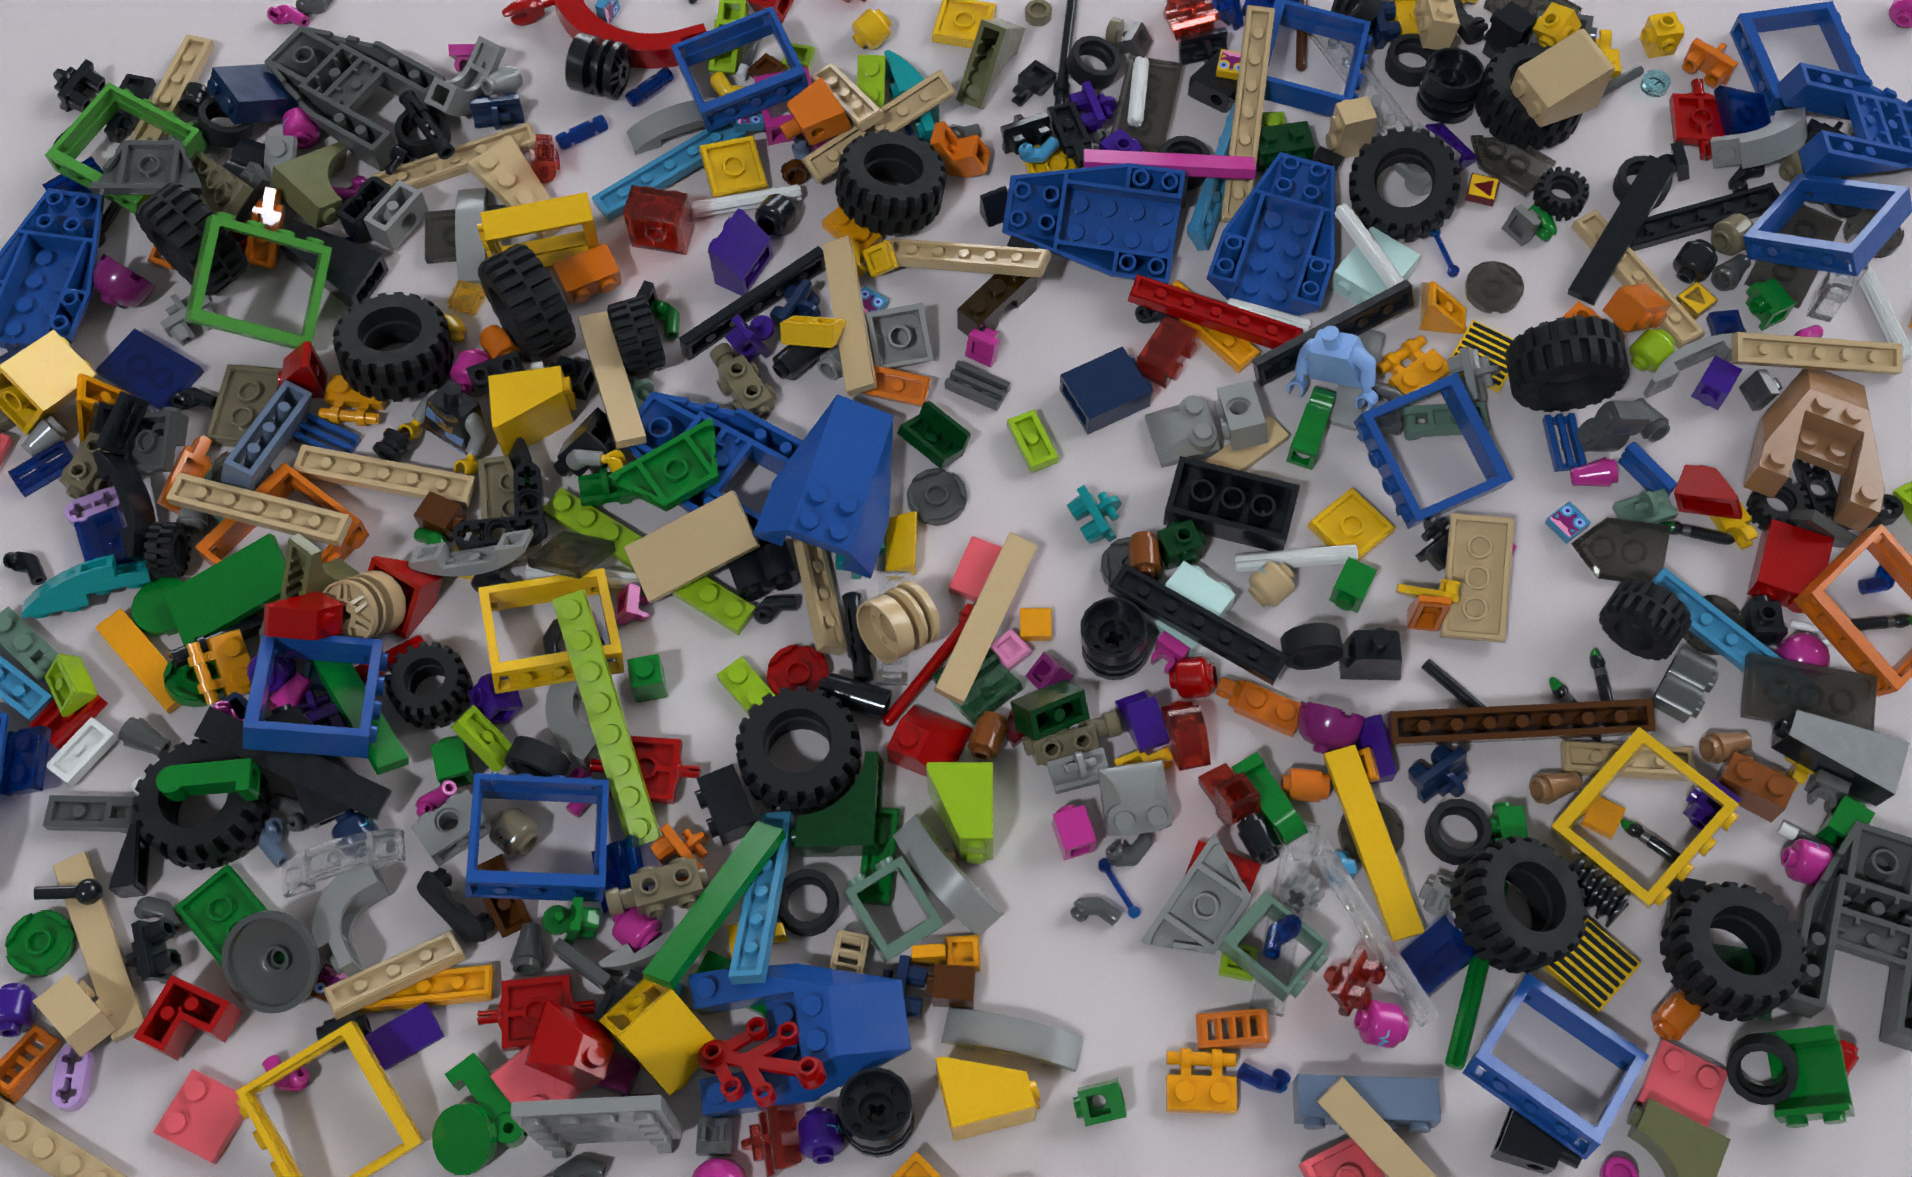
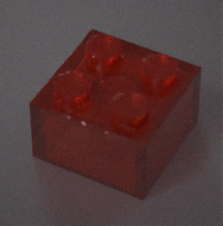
(659, 219)

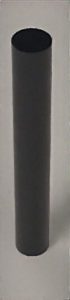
(1451, 684)

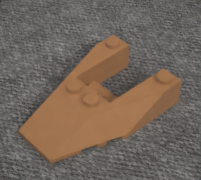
(1826, 425)

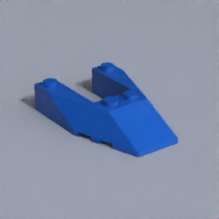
(1878, 119)
(737, 437)
(841, 1019)

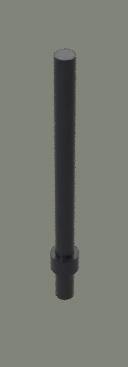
(1062, 86)

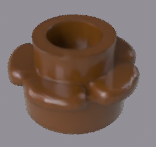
(794, 177)

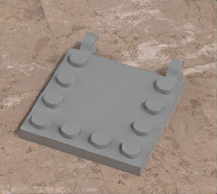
(597, 1121)

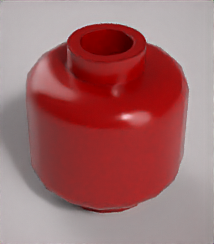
(1193, 677)

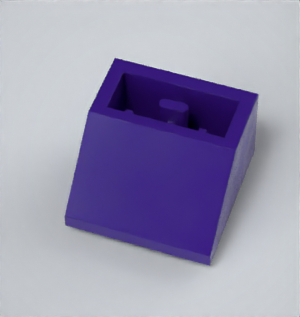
(739, 253)

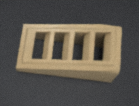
(852, 939)

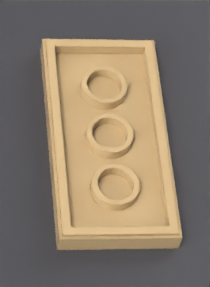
(691, 546)
(1481, 561)

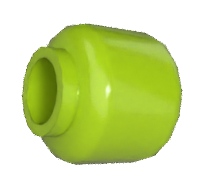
(1651, 349)

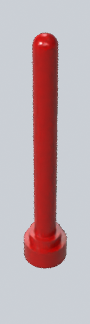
(927, 671)

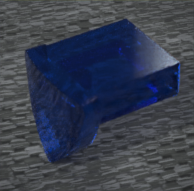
(1725, 322)

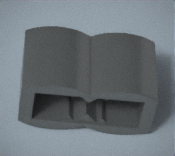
(1612, 426)
(1684, 685)

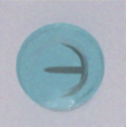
(1655, 83)

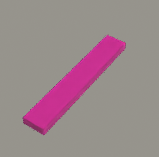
(1194, 164)

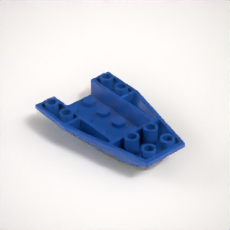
(1101, 216)
(1281, 239)
(50, 267)

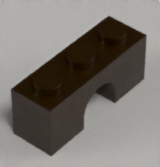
(990, 300)

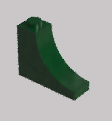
(849, 824)

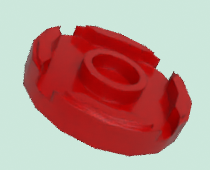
(796, 667)

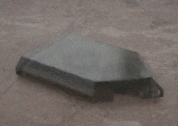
(1512, 165)
(1624, 549)

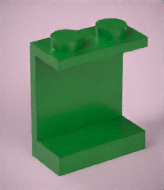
(1822, 1078)

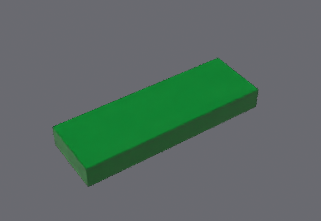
(881, 891)

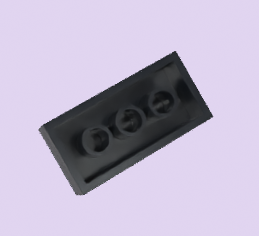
(1232, 504)

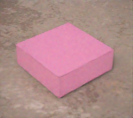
(1010, 649)

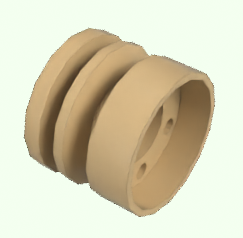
(370, 602)
(898, 621)

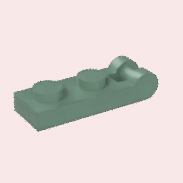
(1437, 420)
(25, 644)

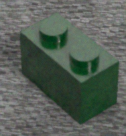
(1049, 709)

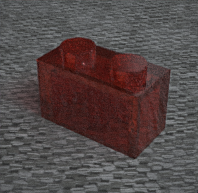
(1166, 351)

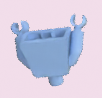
(1337, 360)

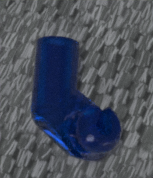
(1880, 582)
(1276, 1083)

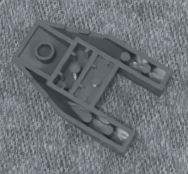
(337, 75)
(1865, 911)

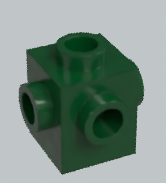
(1180, 543)

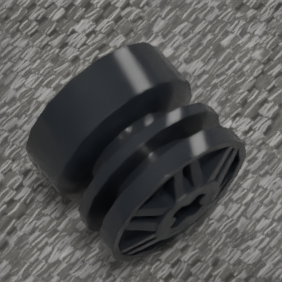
(598, 66)
(1449, 85)
(1118, 623)
(880, 1093)

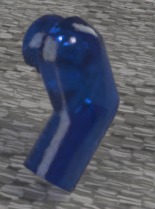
(1279, 934)

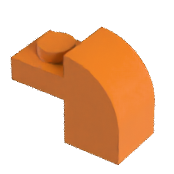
(961, 156)

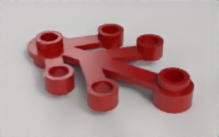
(758, 1060)

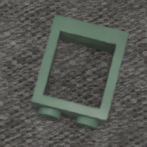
(1270, 907)
(910, 938)

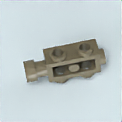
(740, 379)
(81, 474)
(1068, 741)
(667, 888)

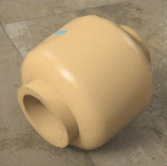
(1271, 584)

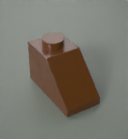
(506, 913)

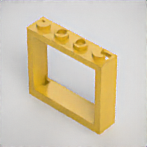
(537, 218)
(553, 667)
(1605, 777)
(268, 1135)

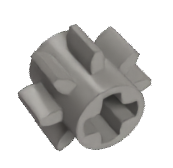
(1302, 891)
(1437, 896)

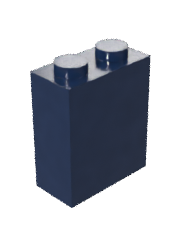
(249, 93)
(1105, 390)

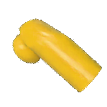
(722, 85)
(456, 328)

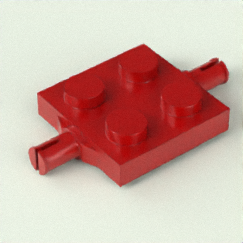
(1695, 118)
(659, 765)
(523, 1003)

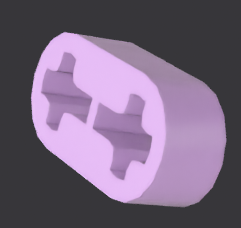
(92, 504)
(72, 1077)

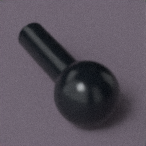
(107, 219)
(85, 892)

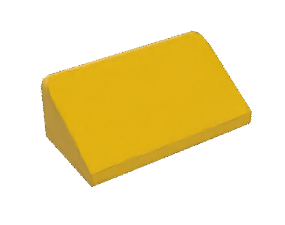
(811, 331)
(901, 543)

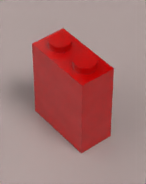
(1788, 562)

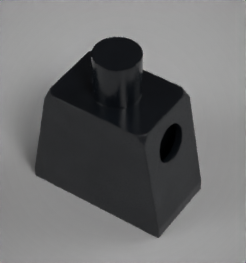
(1212, 90)
(1371, 655)
(1530, 1147)

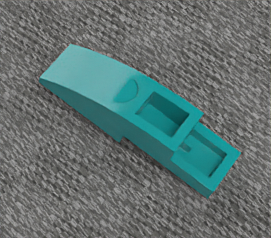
(901, 78)
(73, 587)

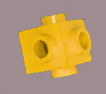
(1556, 24)
(1661, 34)

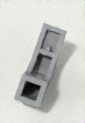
(455, 94)
(1765, 145)
(569, 732)
(338, 911)

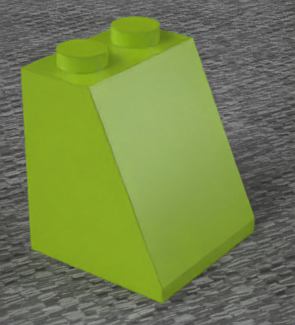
(965, 805)

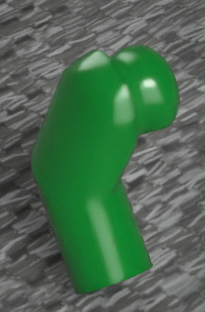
(1547, 224)
(667, 315)
(429, 536)

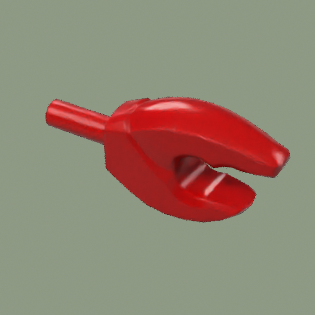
(526, 11)

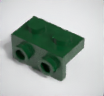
(1285, 138)
(935, 435)

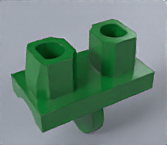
(598, 489)
(575, 921)

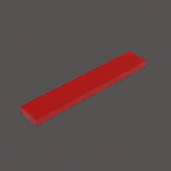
(1211, 313)

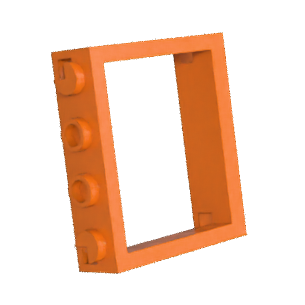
(231, 532)
(1840, 629)

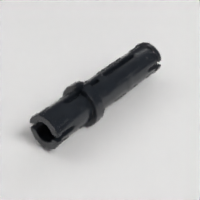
(412, 105)
(248, 628)
(857, 649)

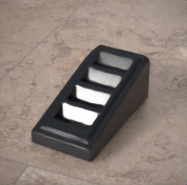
(131, 869)

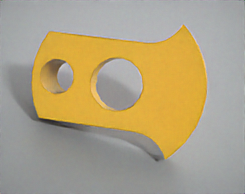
(1447, 589)

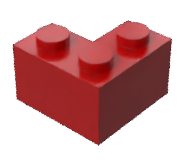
(182, 1011)

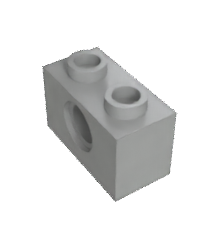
(396, 215)
(1241, 415)
(444, 844)

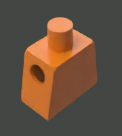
(815, 114)

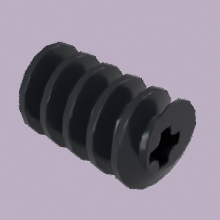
(1598, 893)

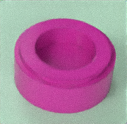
(1618, 1167)

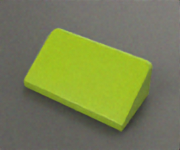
(70, 683)

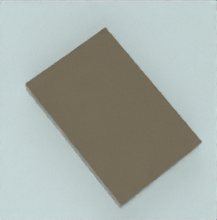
(240, 401)

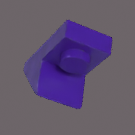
(1143, 721)

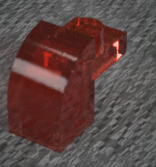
(1187, 734)
(1230, 794)

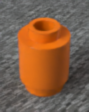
(497, 341)
(1305, 785)
(1675, 1017)

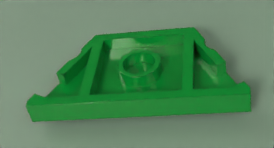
(673, 469)

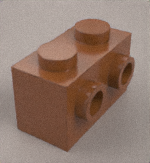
(1760, 788)

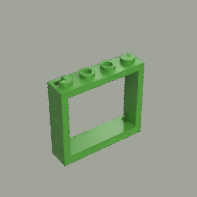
(96, 115)
(255, 229)

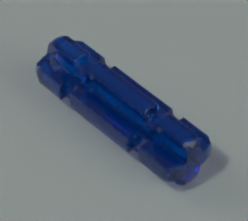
(649, 86)
(581, 132)

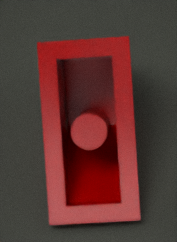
(305, 370)
(1706, 493)
(304, 617)

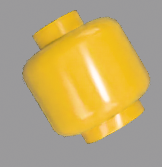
(871, 29)

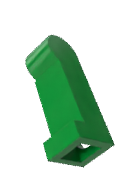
(1311, 428)
(206, 778)
(1274, 803)
(475, 1075)

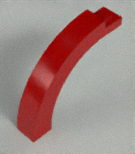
(646, 49)

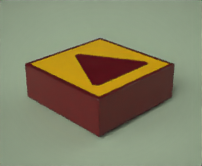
(1482, 189)

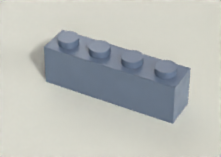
(266, 436)
(1395, 1099)

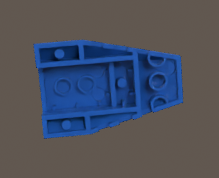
(836, 487)

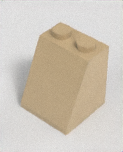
(1563, 79)

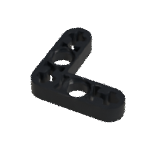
(1828, 502)
(521, 520)

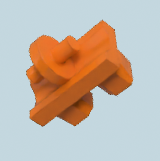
(1710, 61)
(671, 844)

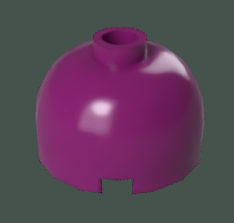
(120, 284)
(1328, 727)

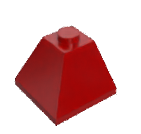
(418, 588)
(926, 738)
(570, 1047)

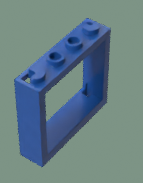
(1324, 24)
(1756, 59)
(752, 97)
(1767, 245)
(1473, 431)
(315, 738)
(537, 884)
(1530, 1099)

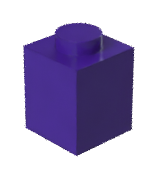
(1716, 383)

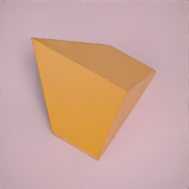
(1440, 310)
(88, 392)

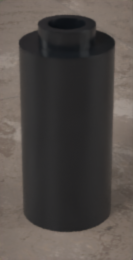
(795, 359)
(858, 695)

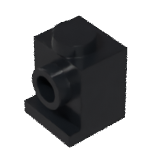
(580, 375)
(1764, 620)

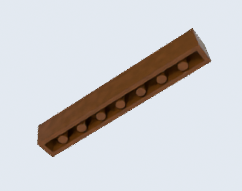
(1519, 722)

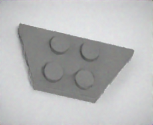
(1202, 905)

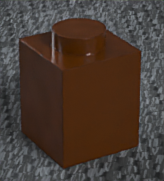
(439, 514)
(952, 986)

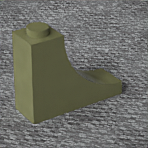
(992, 48)
(307, 184)
(305, 570)
(1676, 1141)

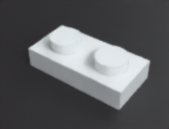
(81, 752)

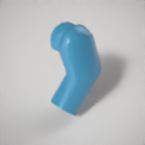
(1038, 154)

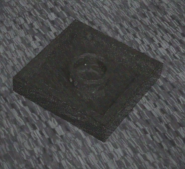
(571, 554)

